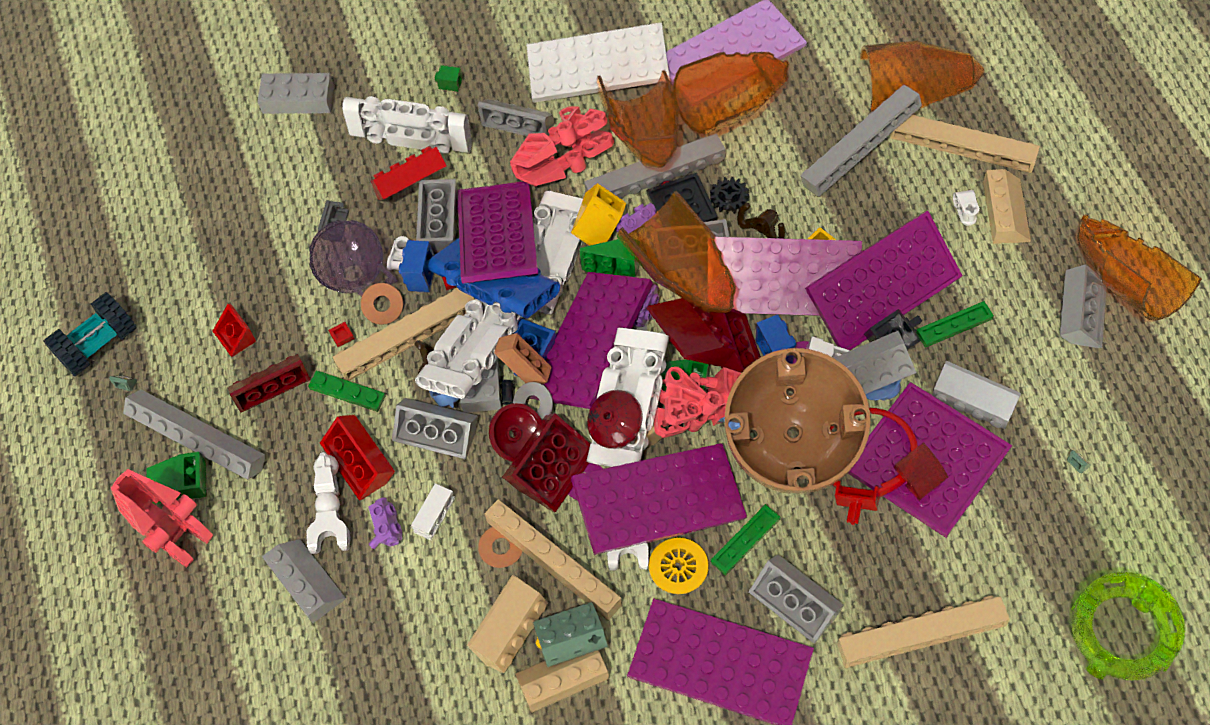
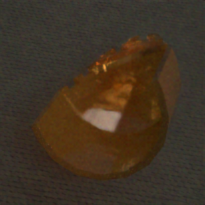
(921, 66)
(726, 88)
(646, 123)
(682, 256)
(1135, 272)

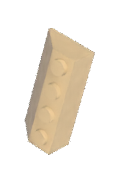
(1005, 207)
(507, 624)
(550, 684)

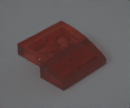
(921, 471)

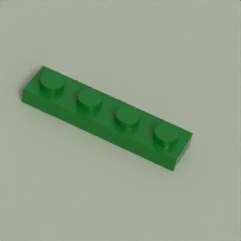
(954, 324)
(346, 391)
(745, 539)

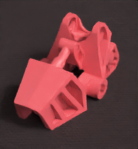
(535, 158)
(685, 394)
(160, 526)

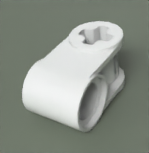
(966, 206)
(395, 256)

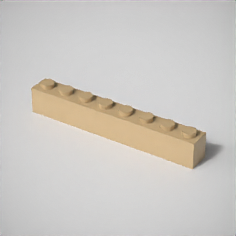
(967, 143)
(401, 335)
(553, 559)
(922, 631)

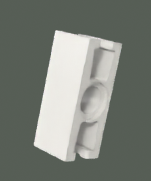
(433, 511)

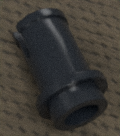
(507, 392)

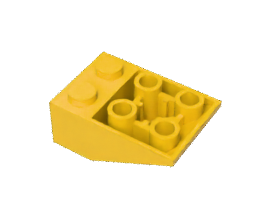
(598, 215)

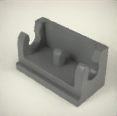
(333, 213)

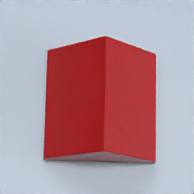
(233, 331)

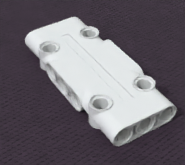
(407, 124)
(554, 243)
(466, 349)
(638, 377)

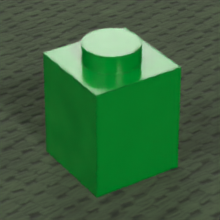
(449, 78)

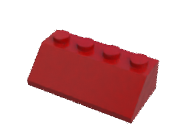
(407, 173)
(357, 455)

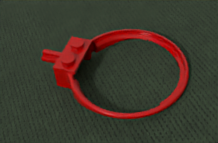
(868, 499)

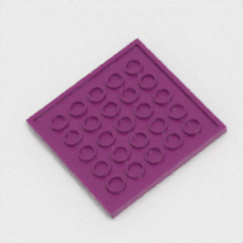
(961, 446)

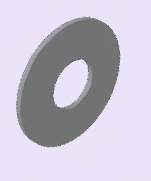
(538, 390)

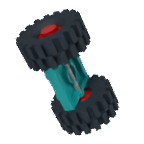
(91, 334)

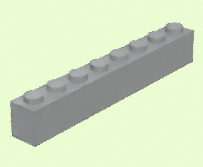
(861, 140)
(639, 177)
(194, 434)

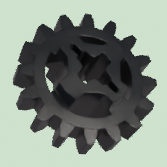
(729, 195)

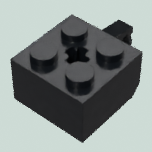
(893, 323)

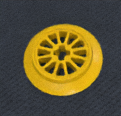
(678, 545)

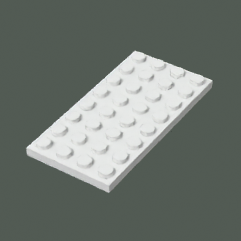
(620, 56)

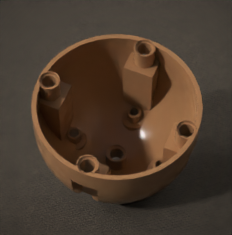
(822, 398)

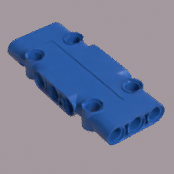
(517, 294)

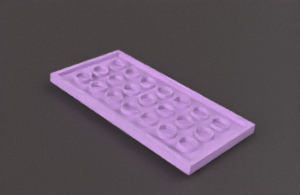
(752, 30)

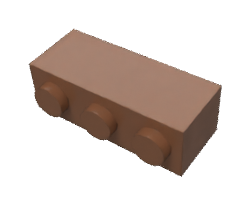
(522, 359)

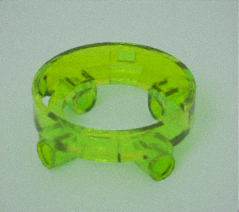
(1146, 597)

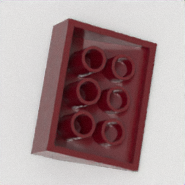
(692, 332)
(548, 462)

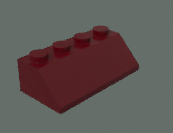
(737, 329)
(268, 383)

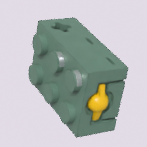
(569, 634)

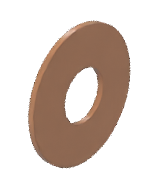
(387, 316)
(490, 556)

